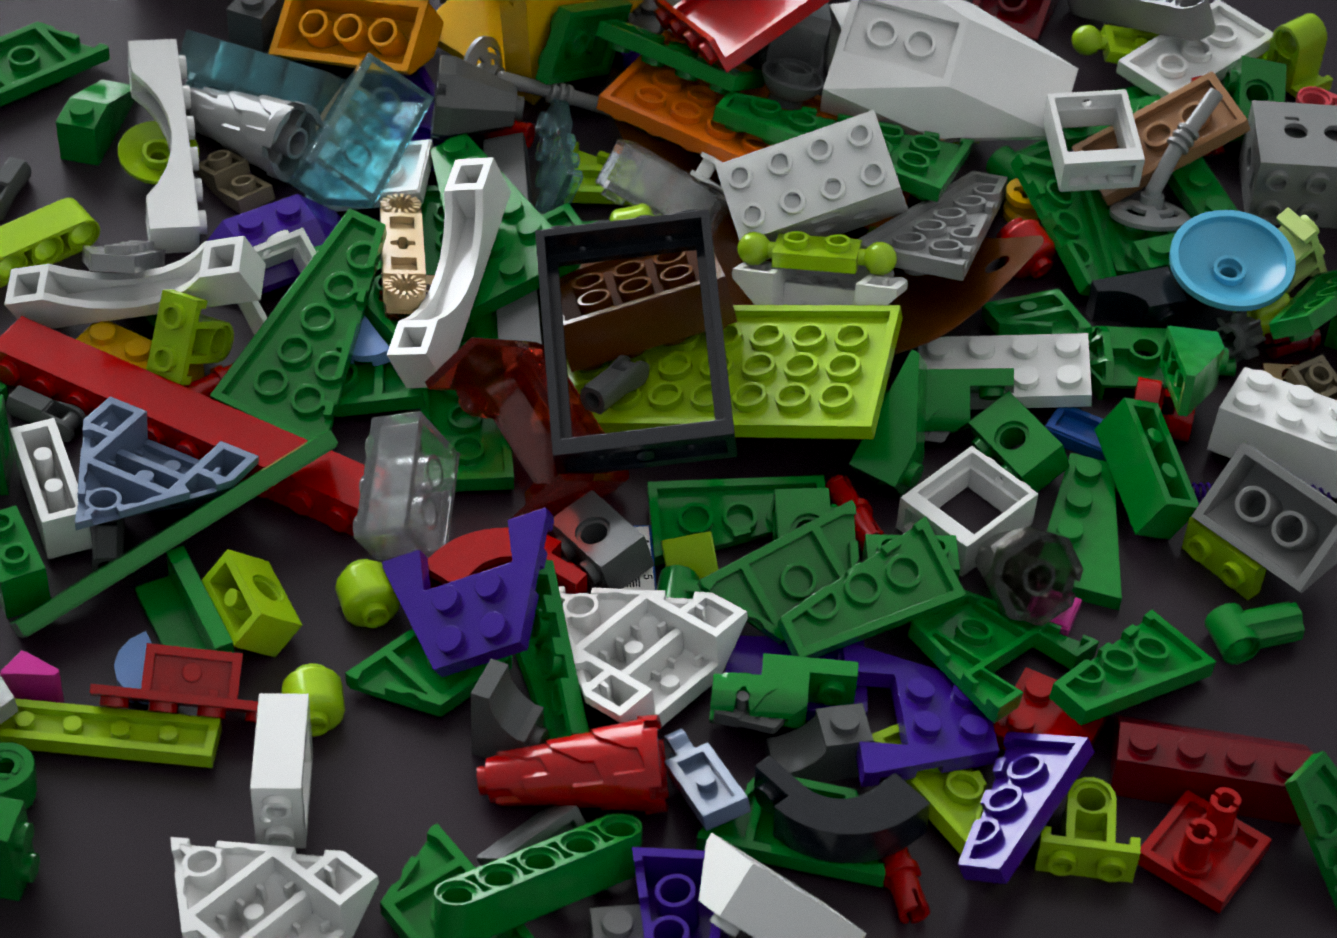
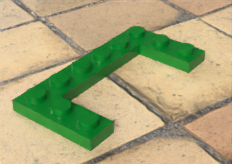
(1192, 184)

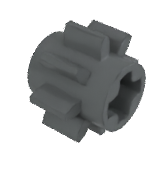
(1240, 335)

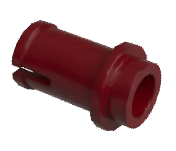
(1288, 347)

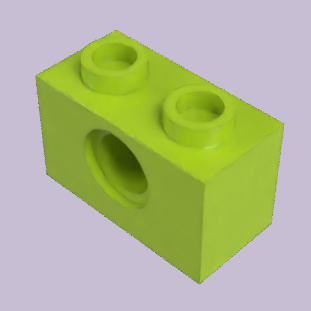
(251, 603)

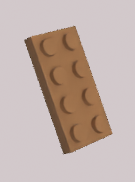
(1159, 120)

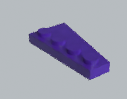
(1023, 798)

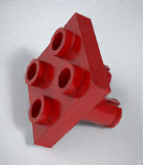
(1204, 847)

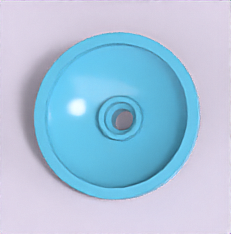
(1232, 260)

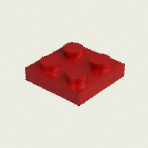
(1040, 714)

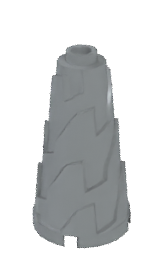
(259, 129)

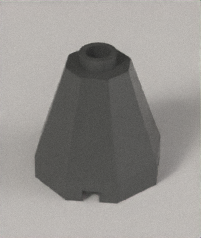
(471, 101)

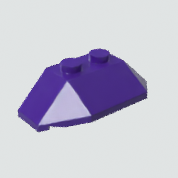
(281, 215)

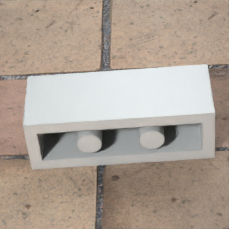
(49, 487)

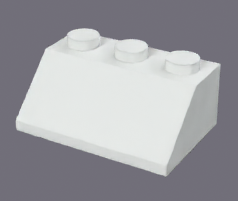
(761, 901)

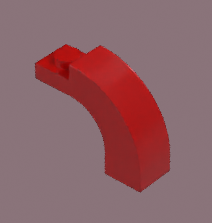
(490, 549)

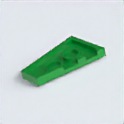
(1315, 802)

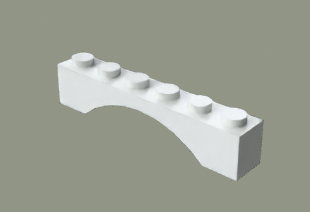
(172, 204)
(473, 213)
(59, 297)

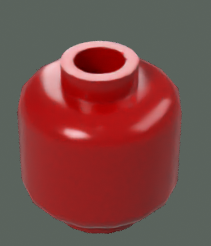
(1040, 262)

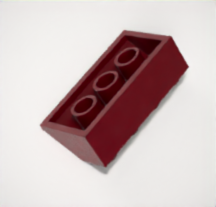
(1166, 759)

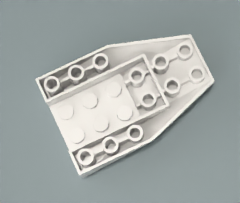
(942, 71)

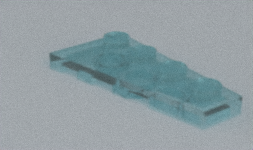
(557, 171)

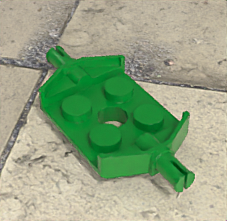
(1116, 360)

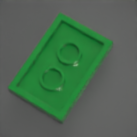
(573, 47)

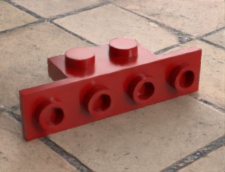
(184, 678)

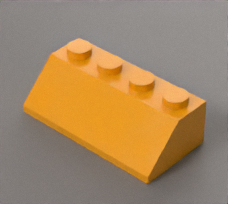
(344, 31)

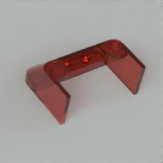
(509, 385)

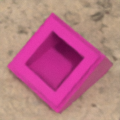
(32, 679)

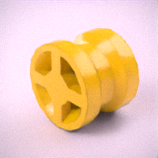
(1017, 203)

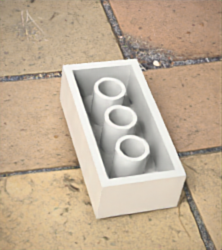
(1283, 423)

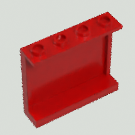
(731, 29)

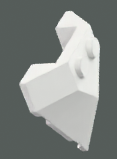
(805, 287)
(648, 650)
(268, 891)

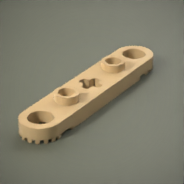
(403, 252)

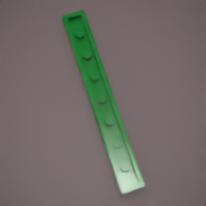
(173, 535)

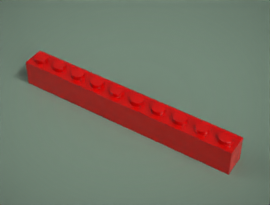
(177, 417)

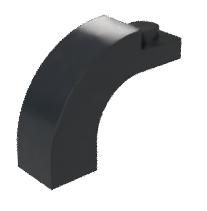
(840, 829)

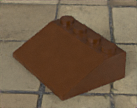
(634, 306)

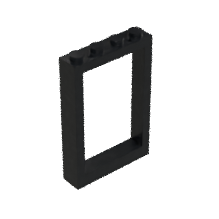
(623, 240)

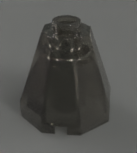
(1029, 573)

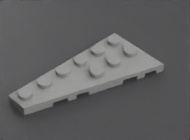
(945, 234)

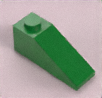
(92, 121)
(1191, 365)
(898, 445)

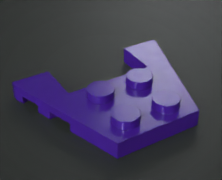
(479, 614)
(933, 717)

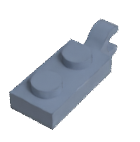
(704, 781)

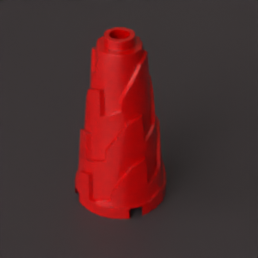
(600, 768)

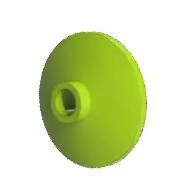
(145, 152)

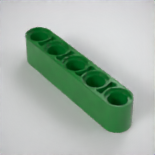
(537, 879)

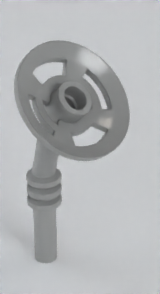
(560, 91)
(1151, 207)

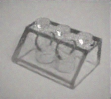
(644, 177)
(405, 487)

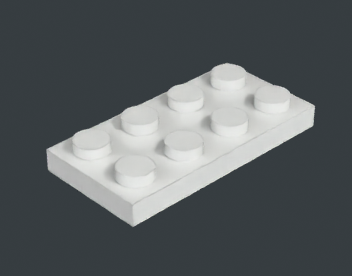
(1171, 62)
(1047, 367)

